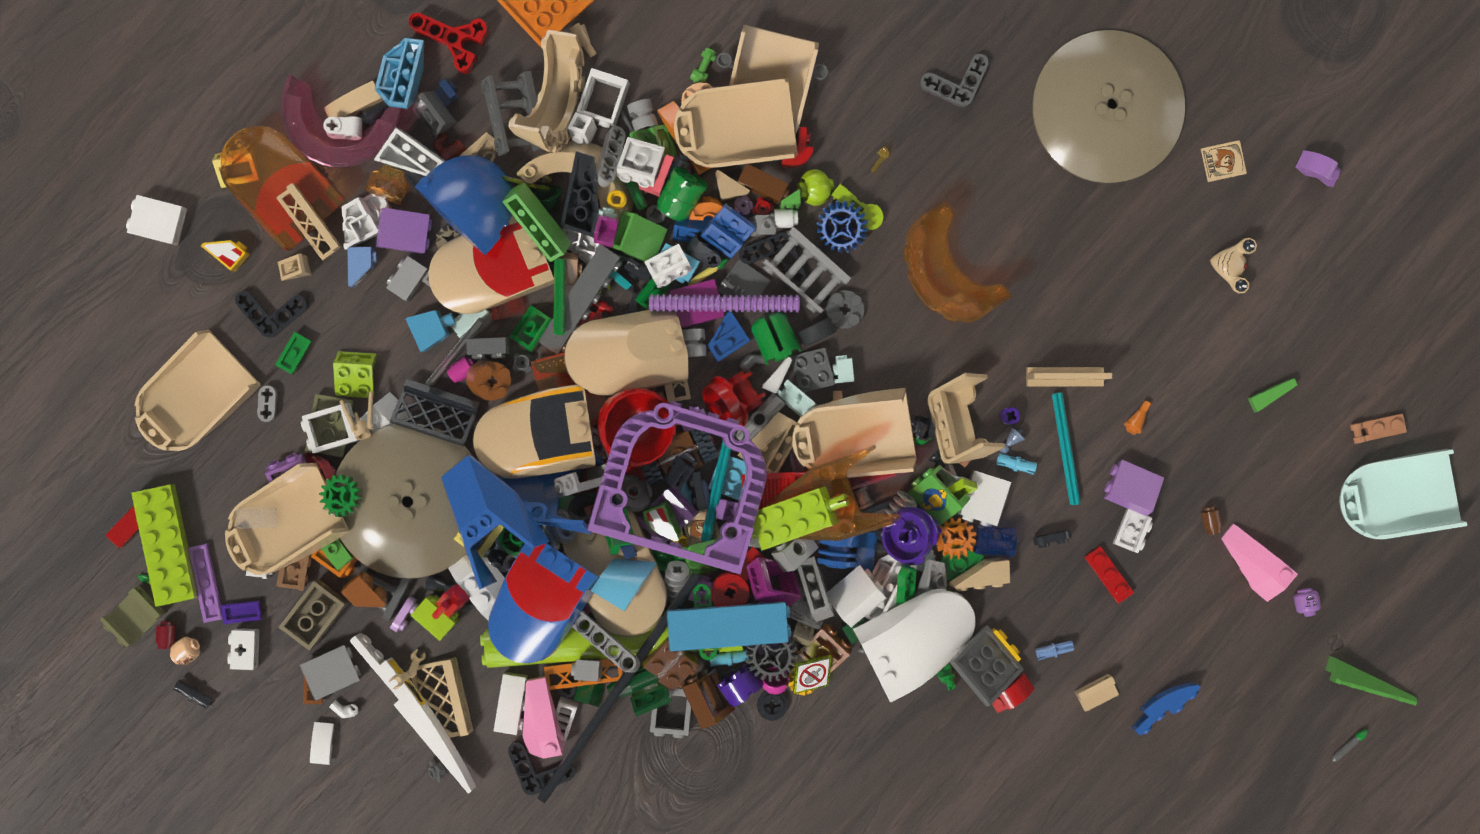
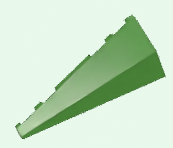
(1350, 676)

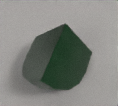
(590, 694)

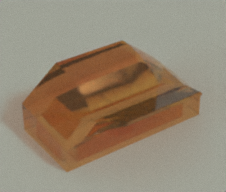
(388, 184)

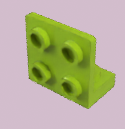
(354, 374)

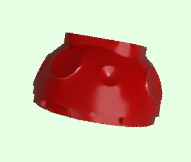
(623, 406)

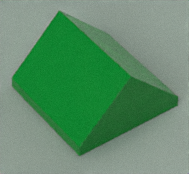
(531, 328)

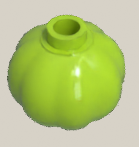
(815, 187)

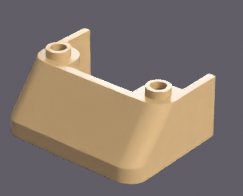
(953, 420)

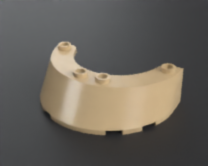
(559, 94)
(562, 161)

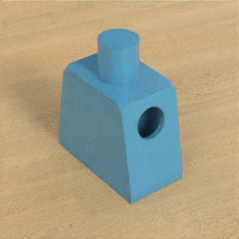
(430, 328)

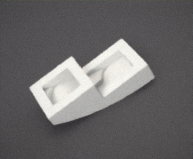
(321, 743)

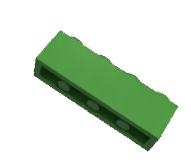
(537, 222)

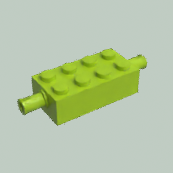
(796, 517)

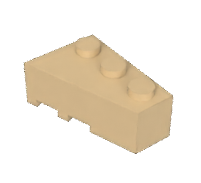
(775, 441)

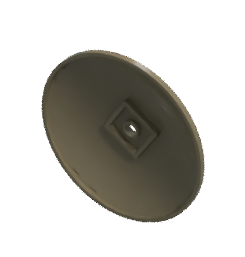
(1074, 112)
(384, 531)

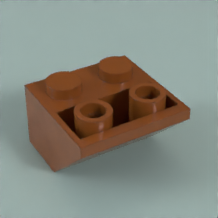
(363, 592)

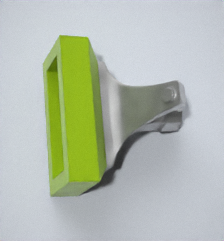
(955, 484)

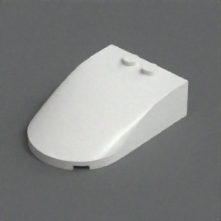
(916, 639)

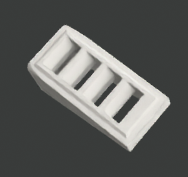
(777, 377)
(567, 707)

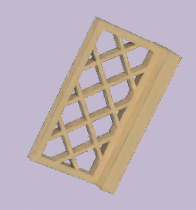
(1065, 376)
(456, 693)

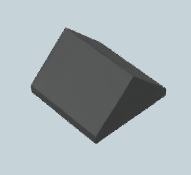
(433, 114)

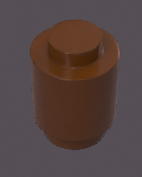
(1212, 520)

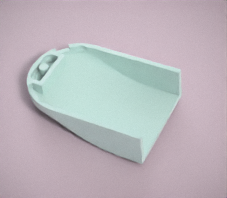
(1402, 496)

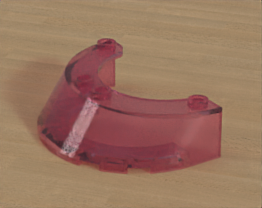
(310, 138)

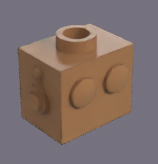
(573, 268)

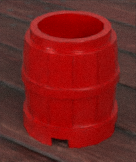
(731, 580)

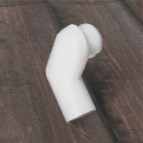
(344, 711)

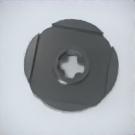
(853, 302)
(642, 490)

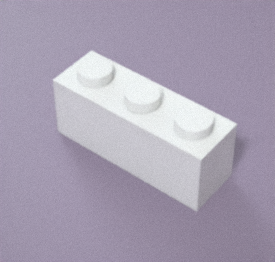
(511, 703)

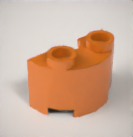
(705, 207)

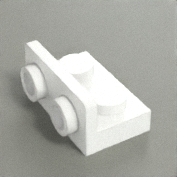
(668, 266)

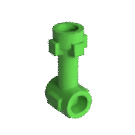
(699, 75)

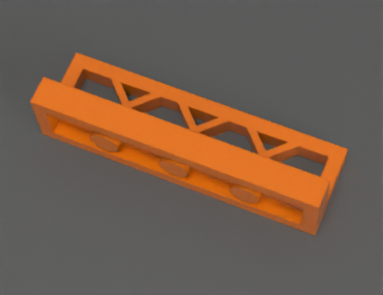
(566, 668)

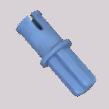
(1054, 650)

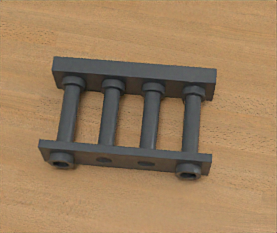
(527, 102)
(397, 591)

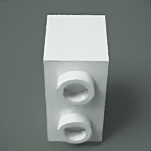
(248, 639)

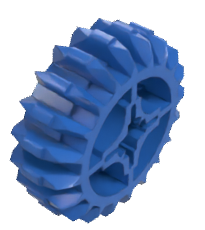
(837, 220)

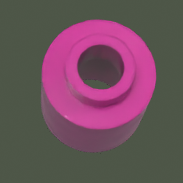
(459, 369)

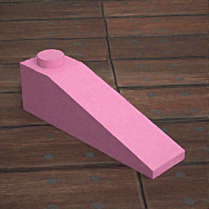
(1262, 569)
(541, 725)

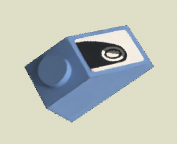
(360, 263)

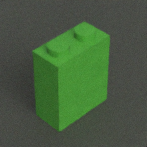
(638, 236)

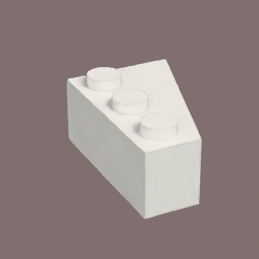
(407, 153)

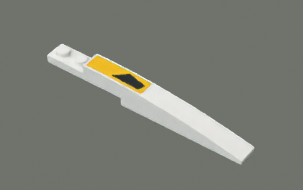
(416, 712)

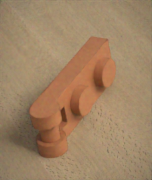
(1379, 428)

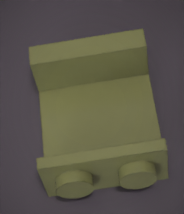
(132, 617)

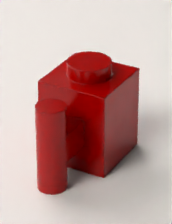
(451, 602)

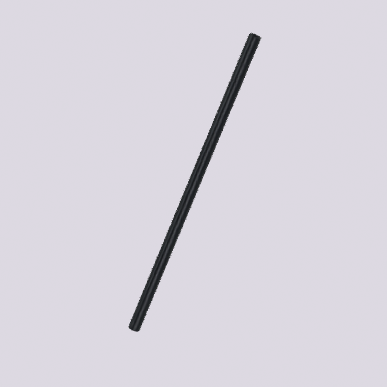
(616, 691)

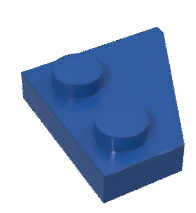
(727, 337)

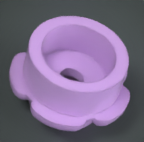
(743, 200)

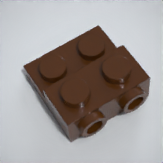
(671, 666)

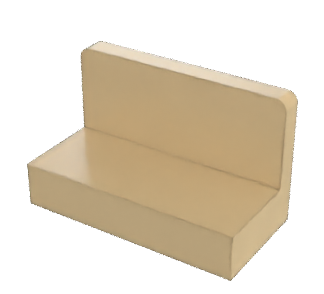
(1097, 692)

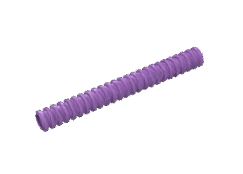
(724, 303)

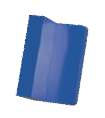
(686, 229)

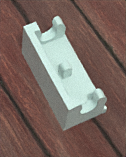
(795, 399)

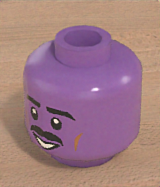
(1307, 601)

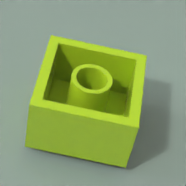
(437, 627)

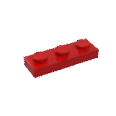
(1108, 574)

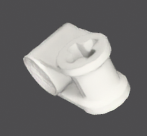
(346, 128)

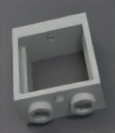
(677, 732)

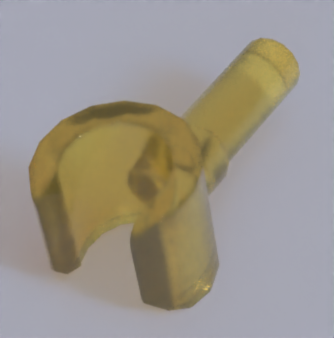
(884, 154)

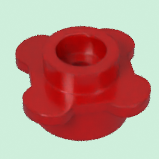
(762, 203)

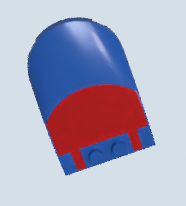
(538, 603)

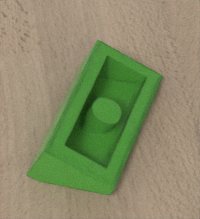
(792, 201)

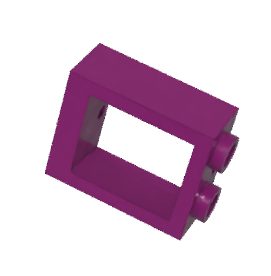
(761, 586)

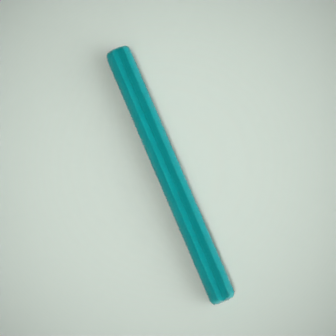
(1066, 449)
(716, 492)

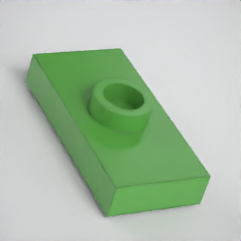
(338, 554)

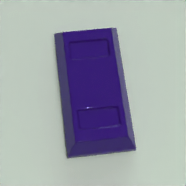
(241, 612)

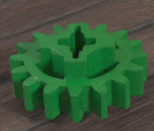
(347, 493)

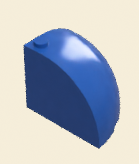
(469, 198)

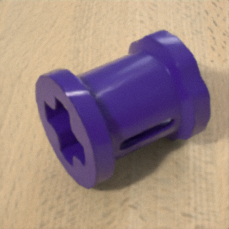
(1004, 417)

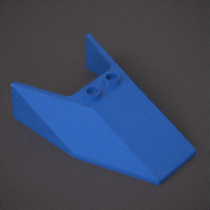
(543, 501)
(481, 504)

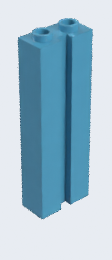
(728, 626)

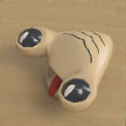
(1232, 263)

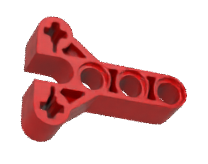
(464, 32)

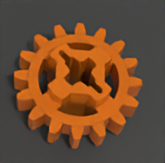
(956, 546)

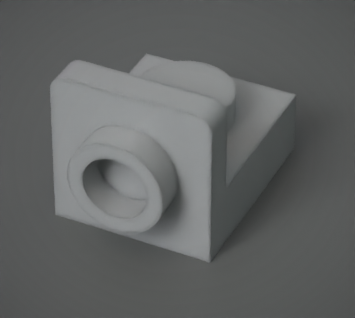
(764, 225)

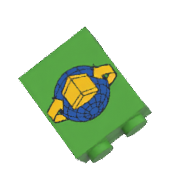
(935, 497)

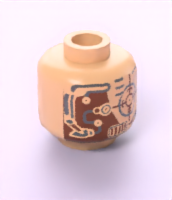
(184, 651)

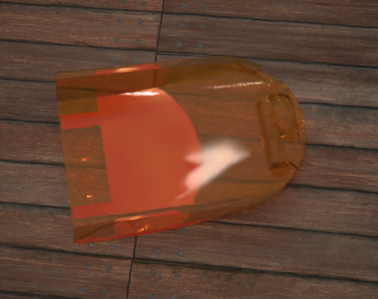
(260, 166)

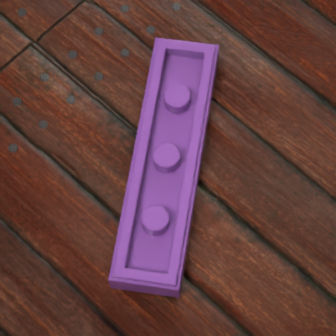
(205, 582)

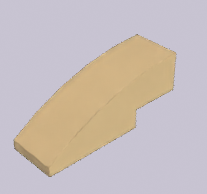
(354, 101)

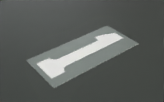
(455, 352)

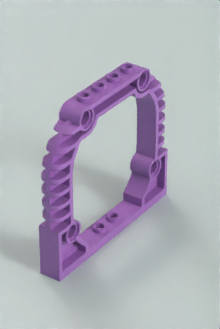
(724, 553)

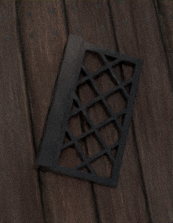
(437, 398)

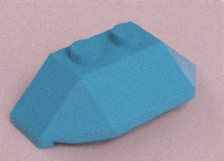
(401, 73)

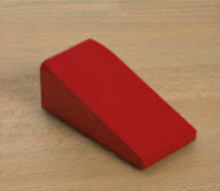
(124, 529)

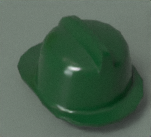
(548, 197)

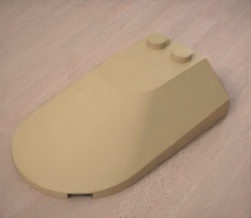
(628, 352)

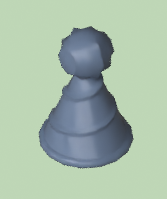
(1013, 438)

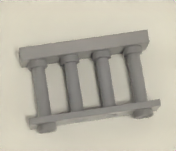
(809, 251)

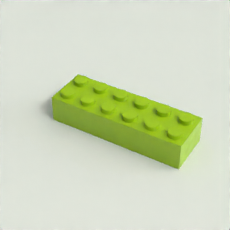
(164, 544)

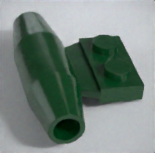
(645, 692)

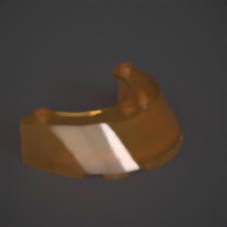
(938, 278)

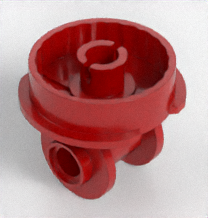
(723, 402)

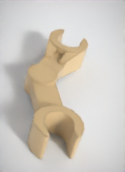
(401, 678)

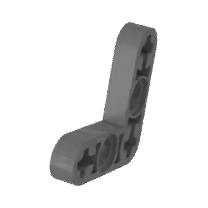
(963, 88)

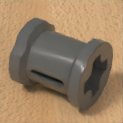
(863, 497)

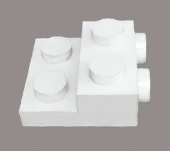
(640, 162)

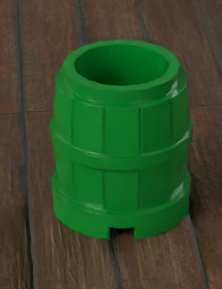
(681, 194)

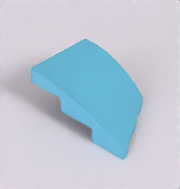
(622, 581)

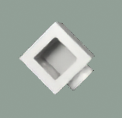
(582, 128)

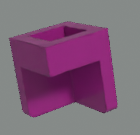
(605, 231)

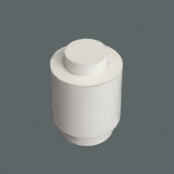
(785, 218)

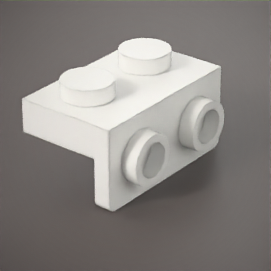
(1133, 531)

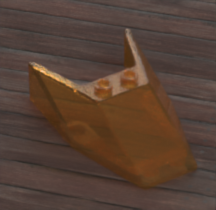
(834, 476)

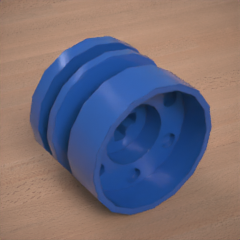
(839, 552)

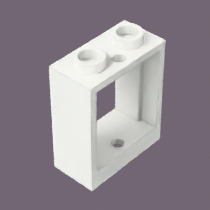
(596, 75)
(307, 427)

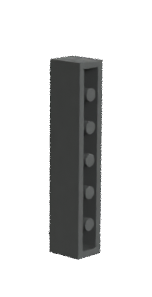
(583, 295)

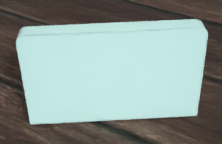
(465, 321)

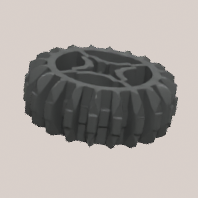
(764, 660)

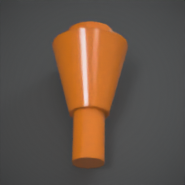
(1136, 421)

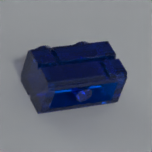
(995, 541)

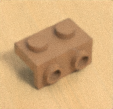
(294, 575)

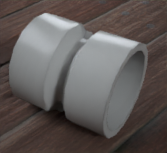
(642, 114)
(694, 342)

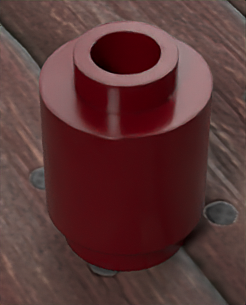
(165, 635)

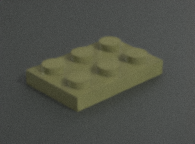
(330, 426)

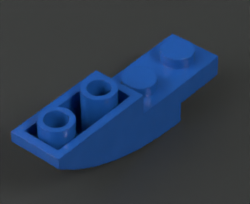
(1170, 699)

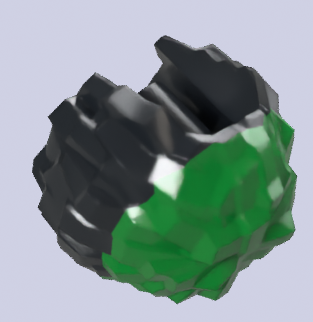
(922, 429)

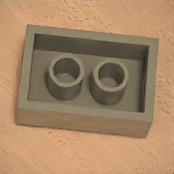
(313, 614)

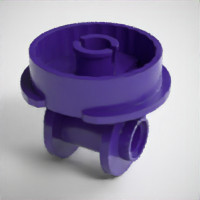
(912, 546)

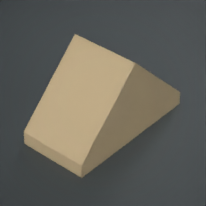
(729, 188)
(294, 267)

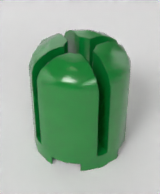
(783, 333)

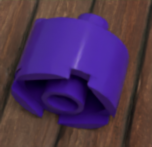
(739, 685)

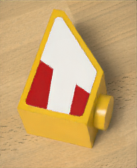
(228, 253)

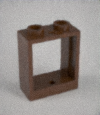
(763, 184)
(699, 702)

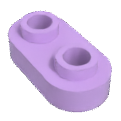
(400, 620)

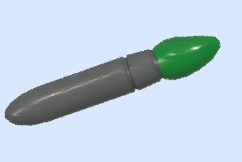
(1349, 745)

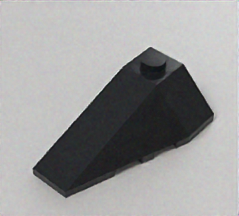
(581, 202)

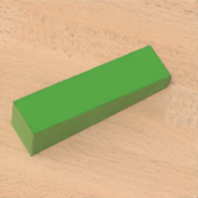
(1266, 397)

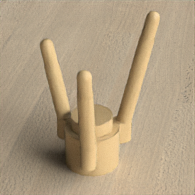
(360, 427)

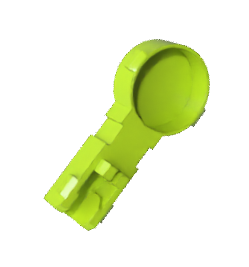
(873, 212)

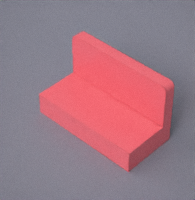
(664, 169)

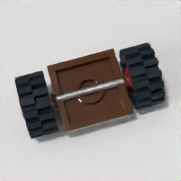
(681, 443)

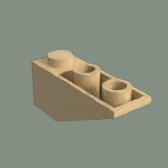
(986, 572)

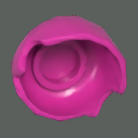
(775, 687)

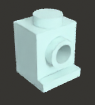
(843, 369)

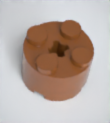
(498, 378)

